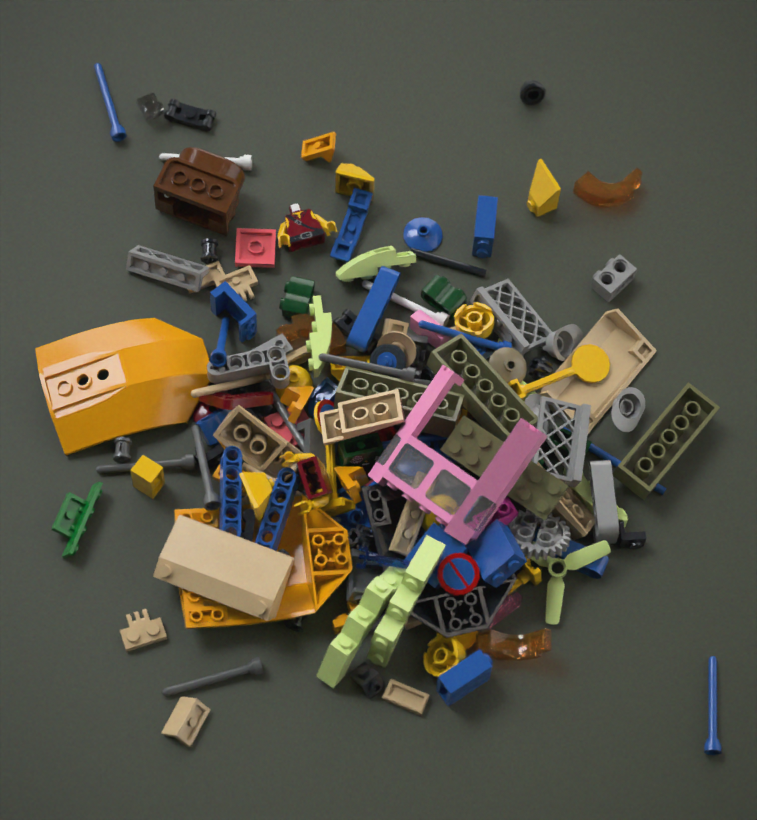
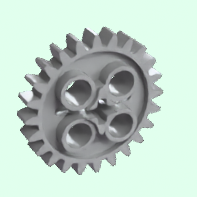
(551, 538)

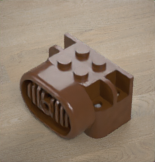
(200, 189)

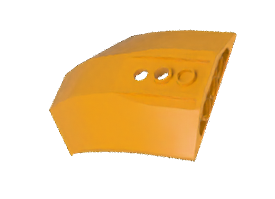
(147, 383)
(318, 567)

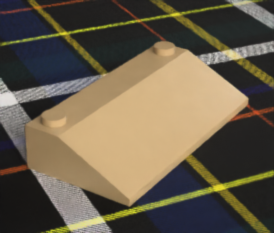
(627, 355)
(224, 568)

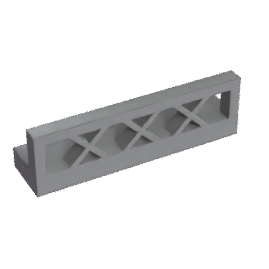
(166, 268)

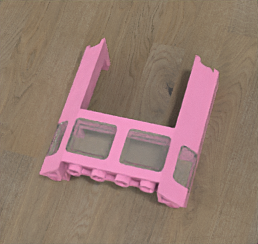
(440, 484)

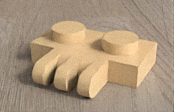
(240, 281)
(142, 631)

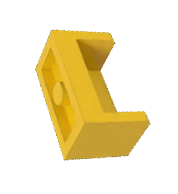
(147, 476)

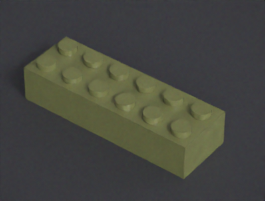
(361, 383)
(485, 391)
(665, 441)
(476, 448)

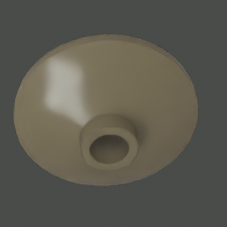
(499, 362)

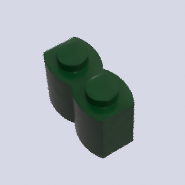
(298, 296)
(443, 296)

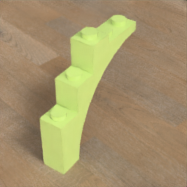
(404, 600)
(358, 624)

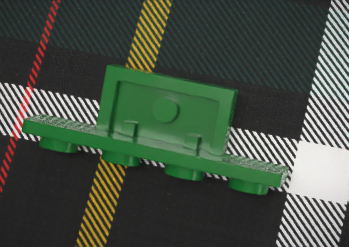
(73, 517)

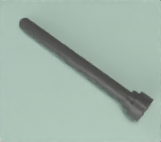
(406, 374)
(267, 385)
(186, 462)
(211, 499)
(253, 667)

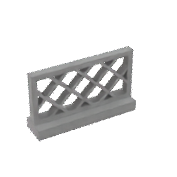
(503, 323)
(578, 439)

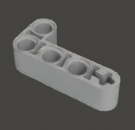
(247, 369)
(604, 502)

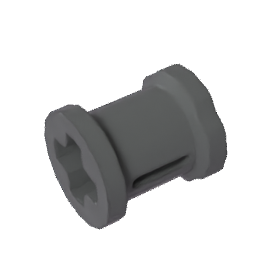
(122, 450)

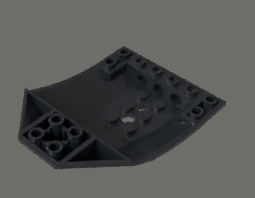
(437, 609)

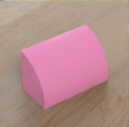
(434, 338)

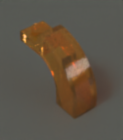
(607, 194)
(302, 326)
(514, 647)

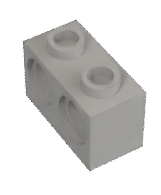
(616, 280)

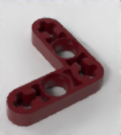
(229, 402)

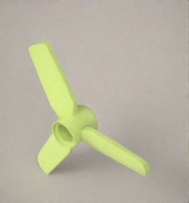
(572, 562)

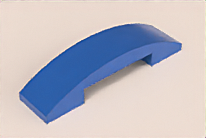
(352, 225)

